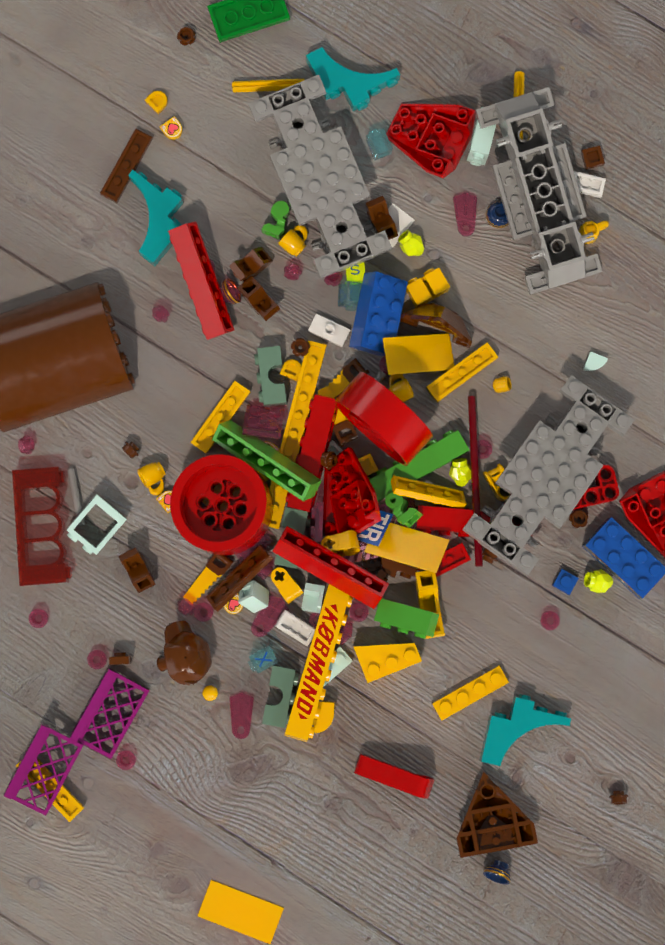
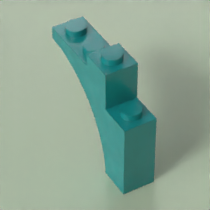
(353, 84)
(161, 210)
(523, 717)

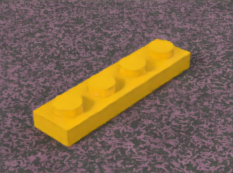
(462, 372)
(223, 412)
(428, 492)
(470, 693)
(64, 801)

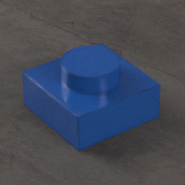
(565, 582)

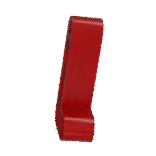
(599, 491)
(394, 776)

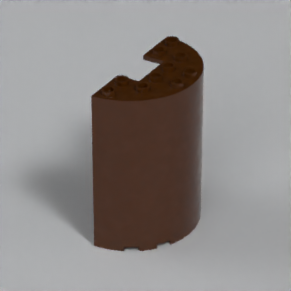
(59, 357)

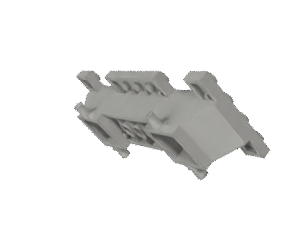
(319, 177)
(540, 190)
(548, 475)

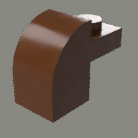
(380, 217)
(251, 264)
(258, 298)
(392, 567)
(137, 569)

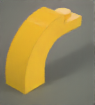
(428, 597)

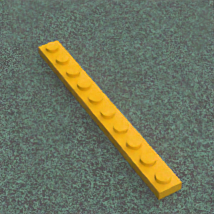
(295, 424)

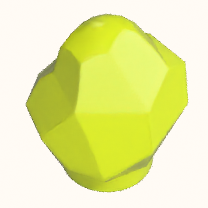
(411, 243)
(460, 471)
(598, 581)

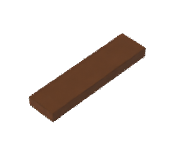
(126, 163)
(239, 578)

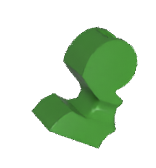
(279, 213)
(399, 506)

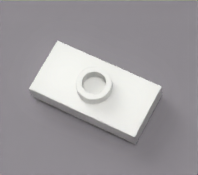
(590, 184)
(329, 330)
(295, 628)

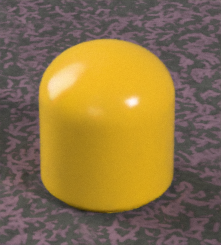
(502, 384)
(210, 693)

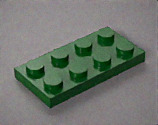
(243, 17)

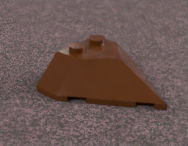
(440, 318)
(493, 823)

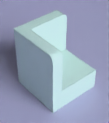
(254, 596)
(312, 597)

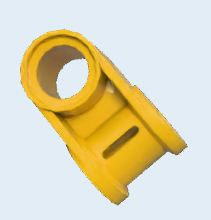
(491, 481)
(343, 543)
(288, 587)

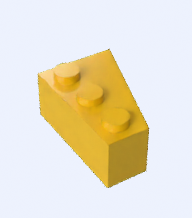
(386, 659)

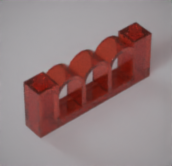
(32, 480)

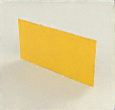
(418, 353)
(410, 547)
(240, 912)

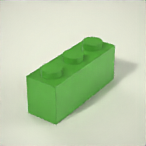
(406, 618)

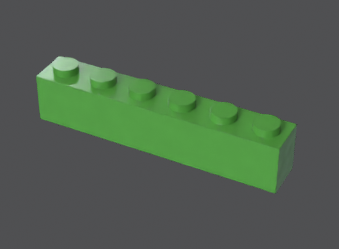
(267, 460)
(426, 461)

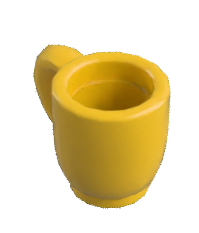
(595, 228)
(292, 242)
(401, 388)
(152, 474)

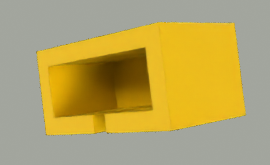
(428, 287)

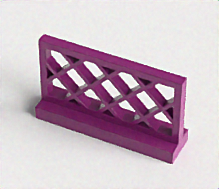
(94, 705)
(26, 766)

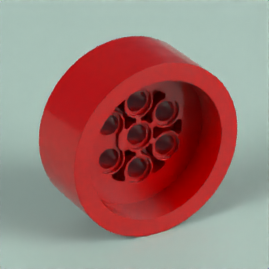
(383, 418)
(198, 483)

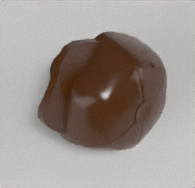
(185, 654)

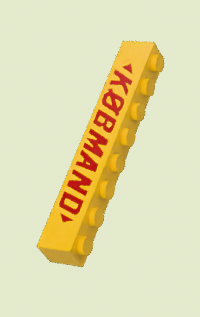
(317, 664)

